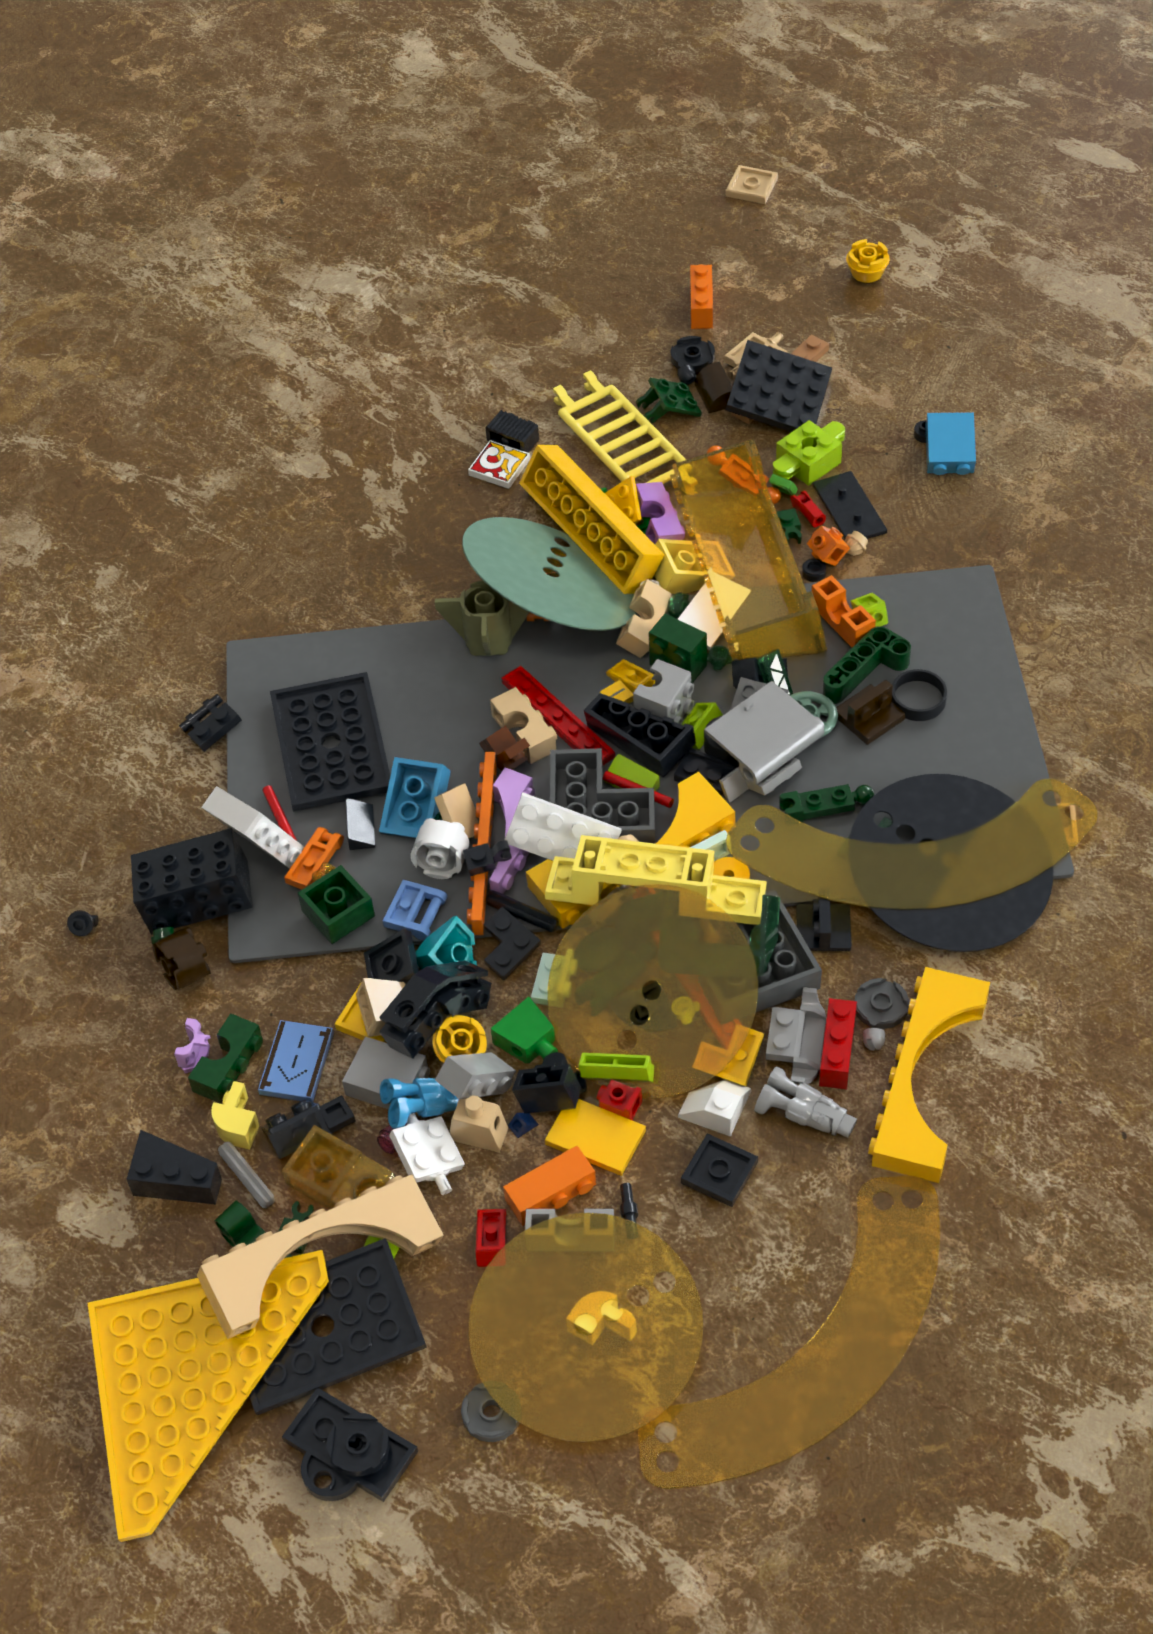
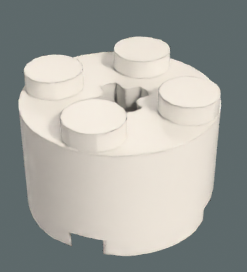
(440, 848)

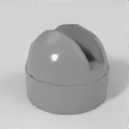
(873, 1038)

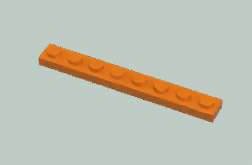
(483, 833)

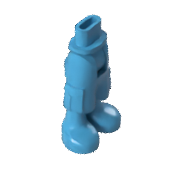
(427, 1099)

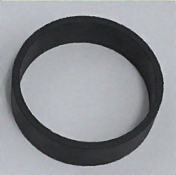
(925, 676)

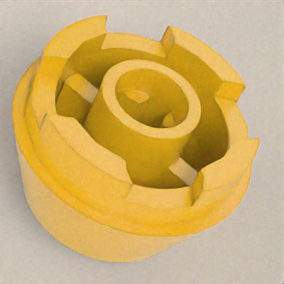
(867, 260)
(459, 1037)

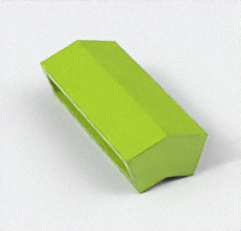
(616, 1067)

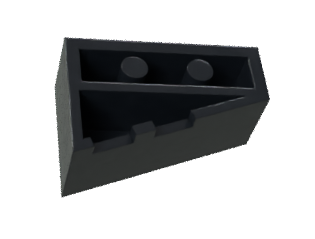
(172, 1172)

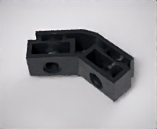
(429, 1000)

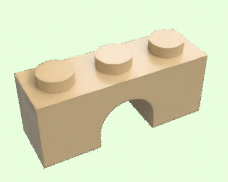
(651, 604)
(516, 711)

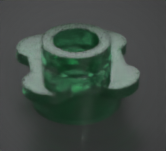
(719, 657)

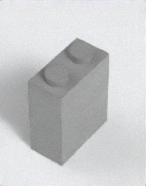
(379, 1062)

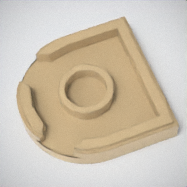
(458, 807)

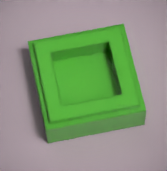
(784, 485)

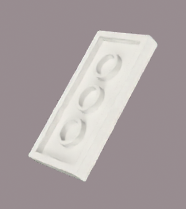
(552, 829)

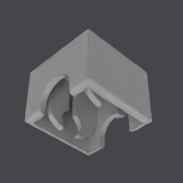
(669, 694)

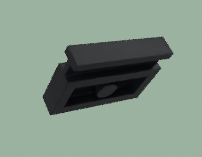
(710, 768)

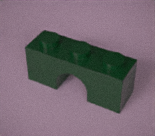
(215, 1077)

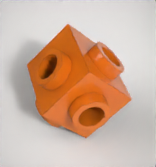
(828, 545)

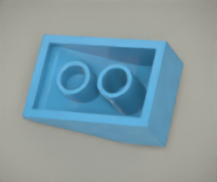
(412, 795)

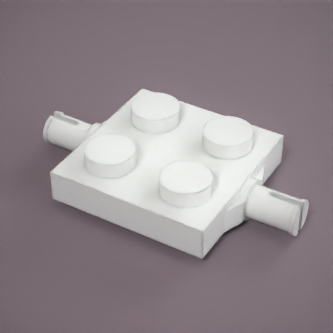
(427, 1151)

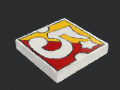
(499, 464)

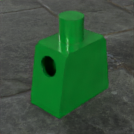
(525, 1032)

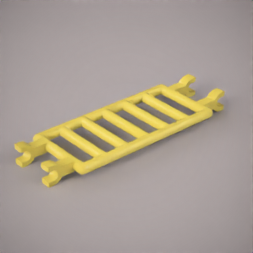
(600, 392)

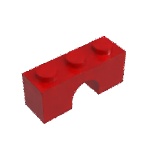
(837, 1043)

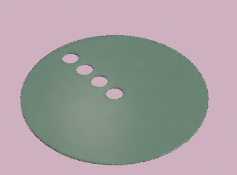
(511, 560)

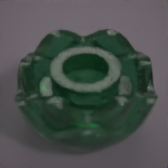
(677, 604)

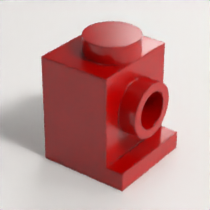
(620, 1099)

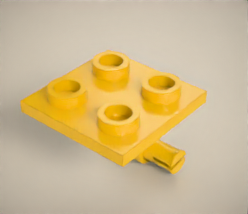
(626, 499)

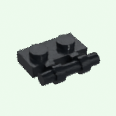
(214, 726)

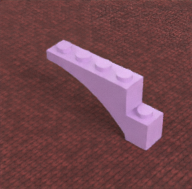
(507, 793)

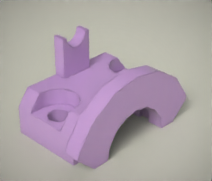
(189, 1055)

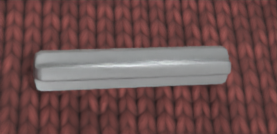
(246, 1175)

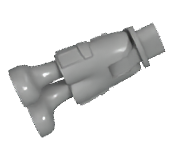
(806, 1107)

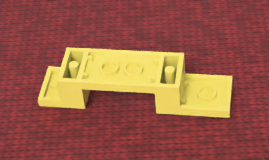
(644, 863)

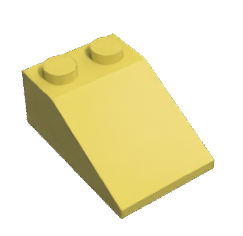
(679, 567)

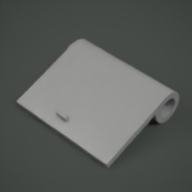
(765, 732)

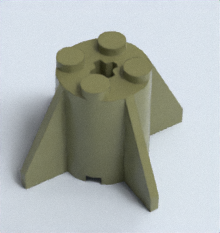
(483, 619)

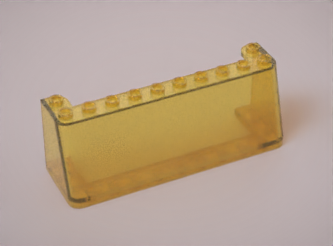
(746, 555)

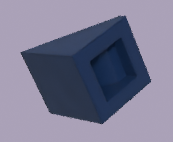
(522, 1124)

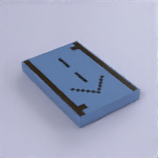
(296, 1061)

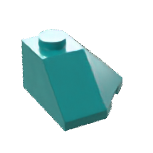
(447, 944)

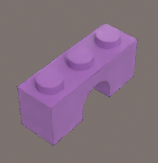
(656, 504)

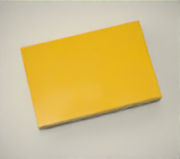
(600, 1134)

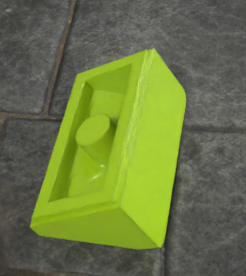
(699, 717)
(634, 772)

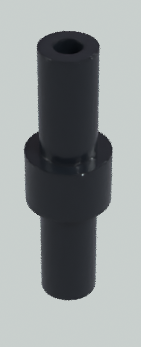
(628, 1207)

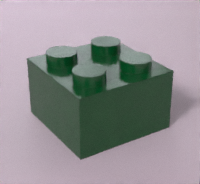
(678, 645)
(336, 904)

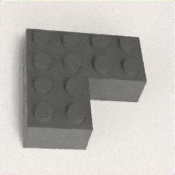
(578, 786)
(790, 965)

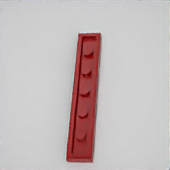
(556, 714)

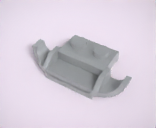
(799, 1037)

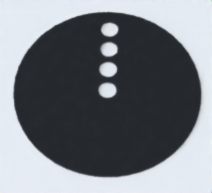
(936, 810)

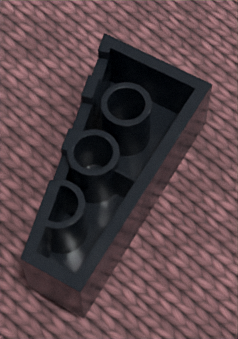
(646, 737)

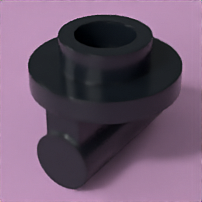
(81, 922)

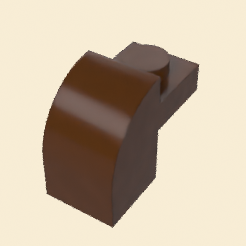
(508, 751)

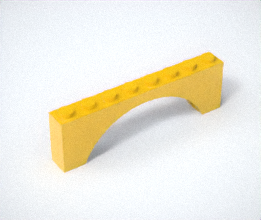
(698, 817)
(904, 1138)

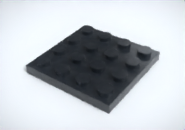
(778, 387)

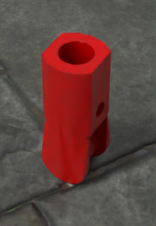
(808, 508)

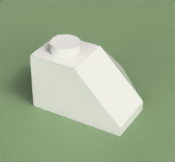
(716, 1106)

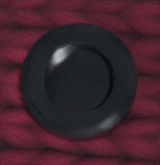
(814, 570)

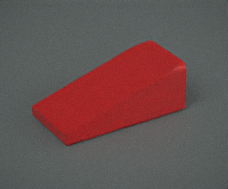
(489, 1234)

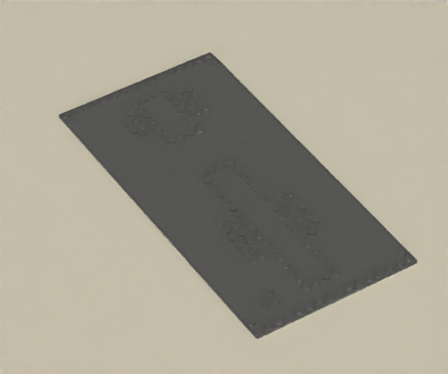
(438, 710)

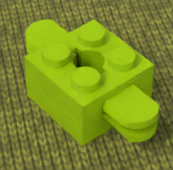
(809, 451)

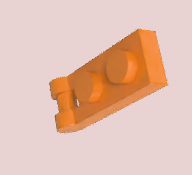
(312, 857)

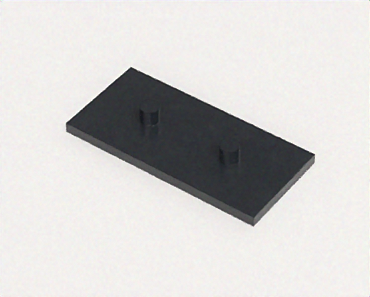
(849, 505)

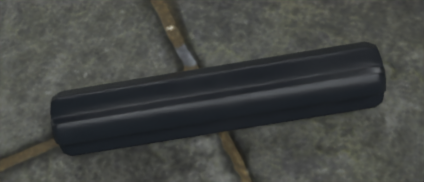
(522, 911)

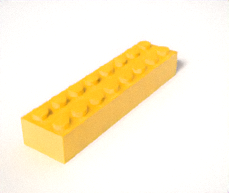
(590, 518)

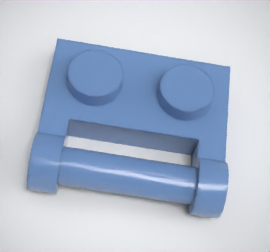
(407, 906)

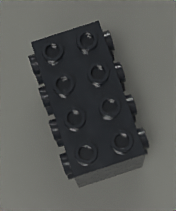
(191, 881)

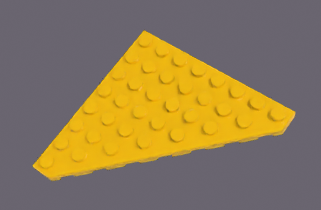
(178, 1381)

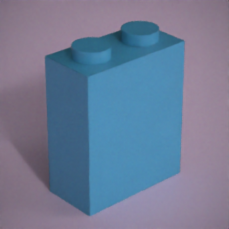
(950, 443)

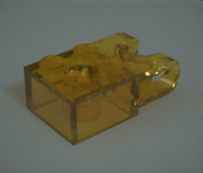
(342, 1172)

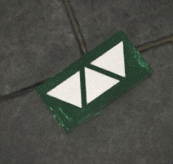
(774, 669)

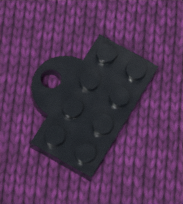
(309, 1435)

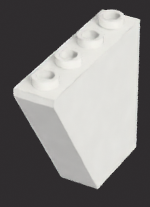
(253, 826)

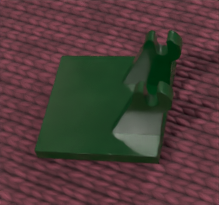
(672, 396)

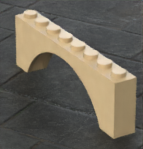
(238, 1278)

